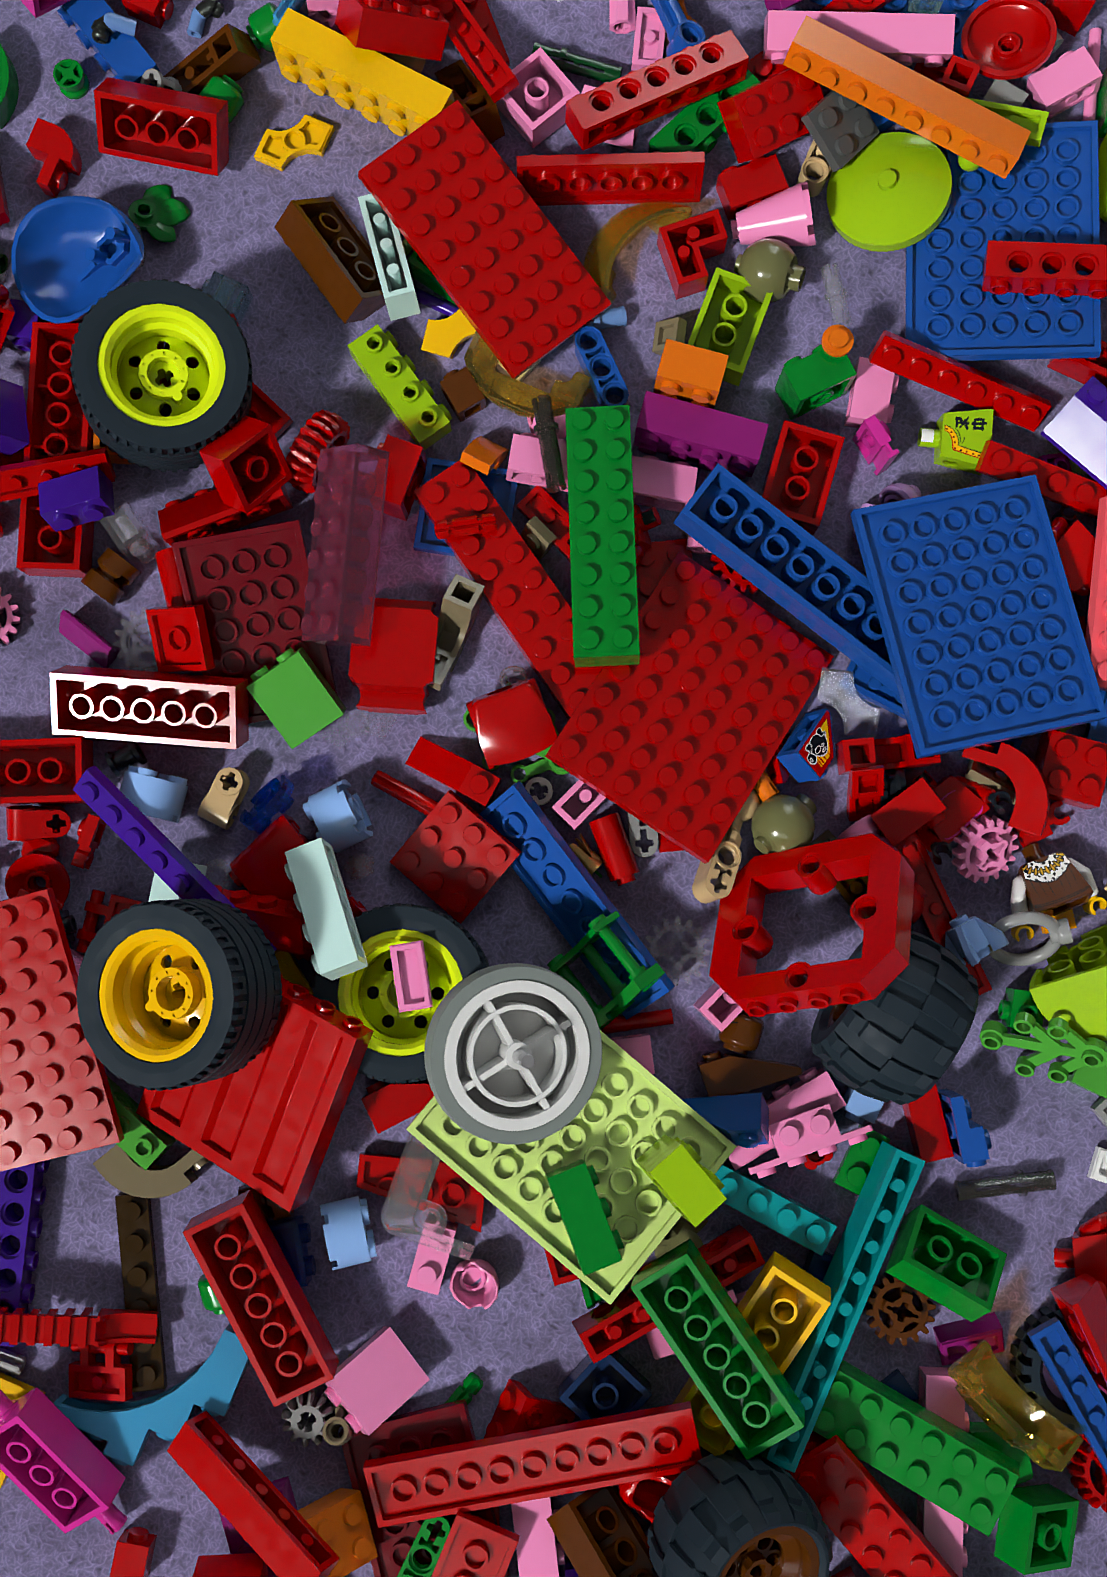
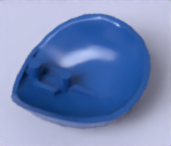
(73, 255)

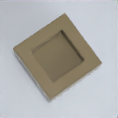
(668, 329)
(538, 537)

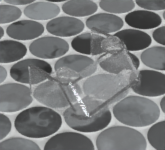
(407, 1209)

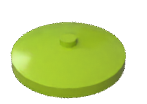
(890, 192)

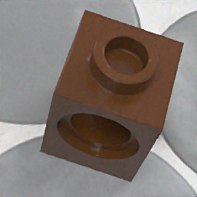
(462, 393)

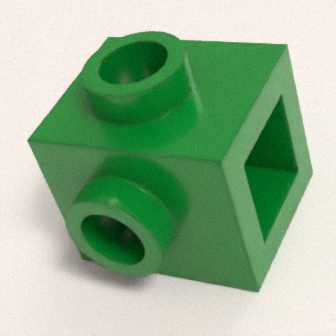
(1015, 1002)

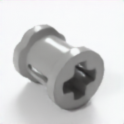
(155, 78)

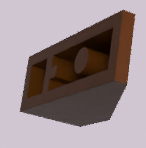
(224, 53)
(473, 98)
(738, 1074)

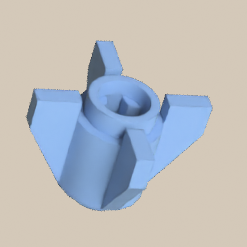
(970, 938)

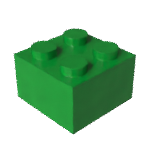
(813, 381)
(1037, 1529)

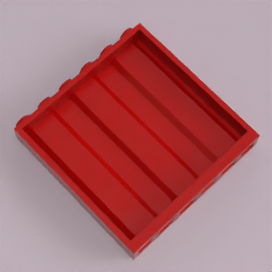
(280, 1109)

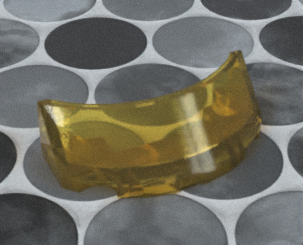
(621, 231)
(514, 394)
(1011, 1411)

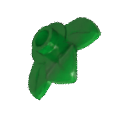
(163, 213)

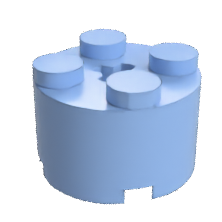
(155, 796)
(338, 816)
(346, 1232)

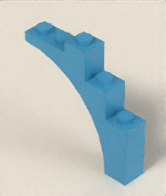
(130, 1423)

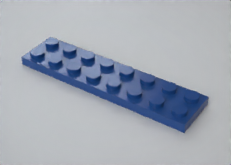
(566, 887)

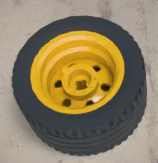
(215, 992)

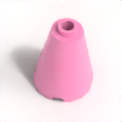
(781, 217)

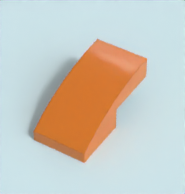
(484, 455)

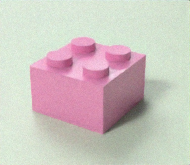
(539, 100)

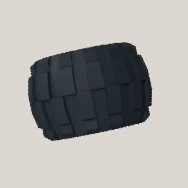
(906, 1034)
(738, 1522)

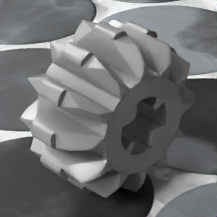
(296, 1421)

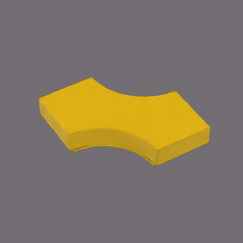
(283, 146)
(445, 335)

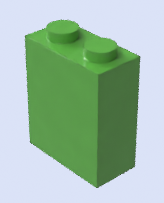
(295, 696)

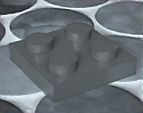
(839, 128)

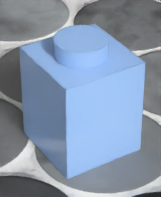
(861, 1107)

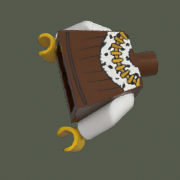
(1052, 886)

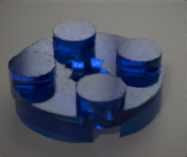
(267, 802)

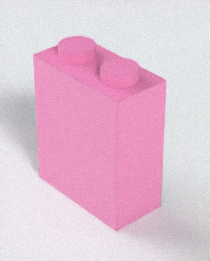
(375, 1381)

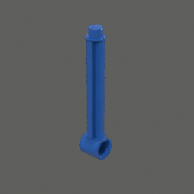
(679, 30)

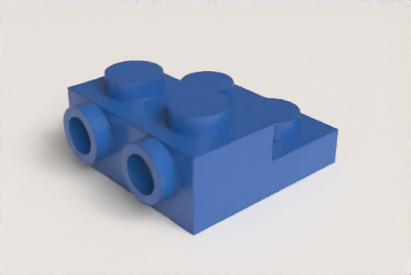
(967, 1137)

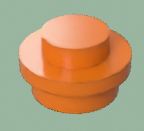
(837, 340)

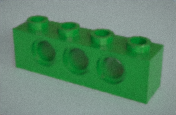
(688, 123)

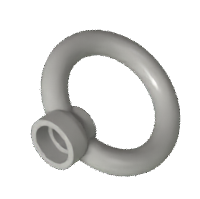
(1058, 931)

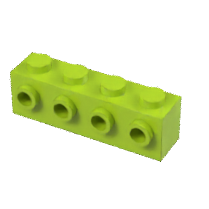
(399, 386)

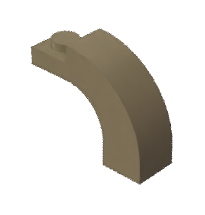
(456, 621)
(156, 1181)

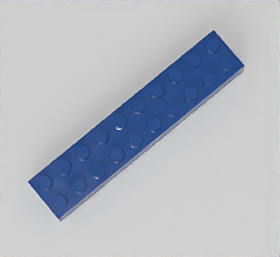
(789, 568)

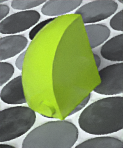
(1076, 985)

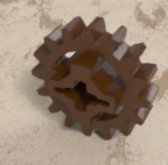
(897, 1321)

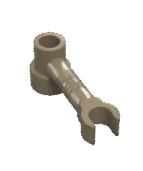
(331, 1427)

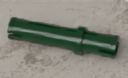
(610, 73)

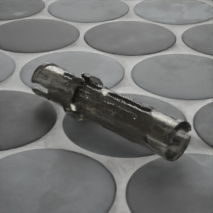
(547, 431)
(1039, 1182)

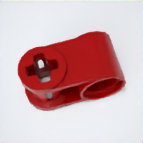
(31, 823)

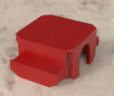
(400, 657)

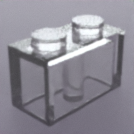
(131, 534)

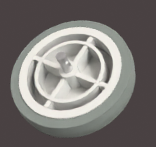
(513, 1053)

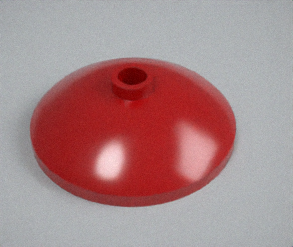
(1018, 26)

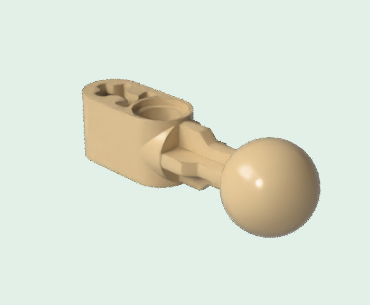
(720, 874)

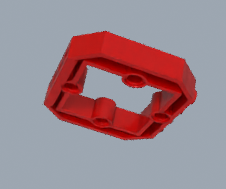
(881, 914)

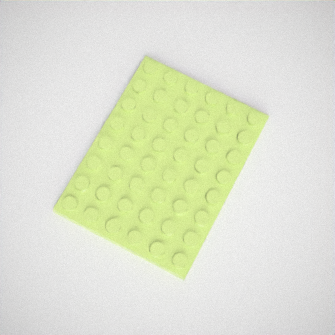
(610, 1132)

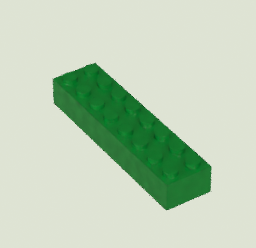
(602, 536)

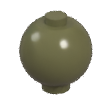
(770, 268)
(783, 823)

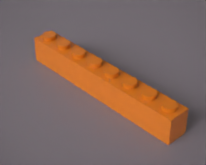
(906, 97)

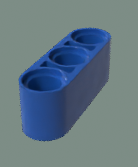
(600, 357)

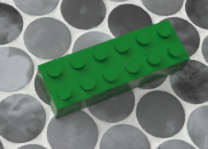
(718, 1349)
(918, 1448)

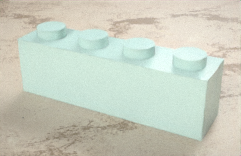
(389, 260)
(325, 909)

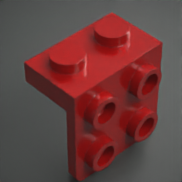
(523, 1412)

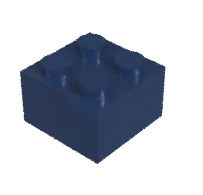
(604, 1388)

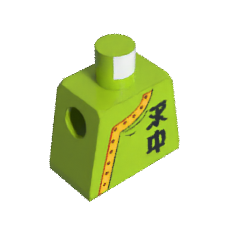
(959, 438)

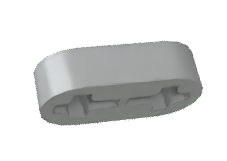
(634, 835)

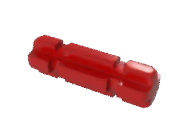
(465, 526)

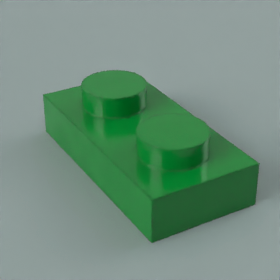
(858, 1162)

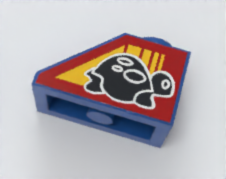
(809, 747)

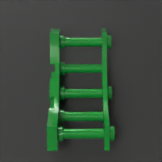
(622, 994)

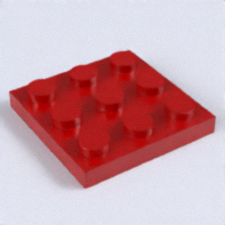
(455, 856)

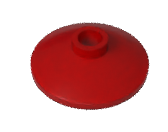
(27, 868)

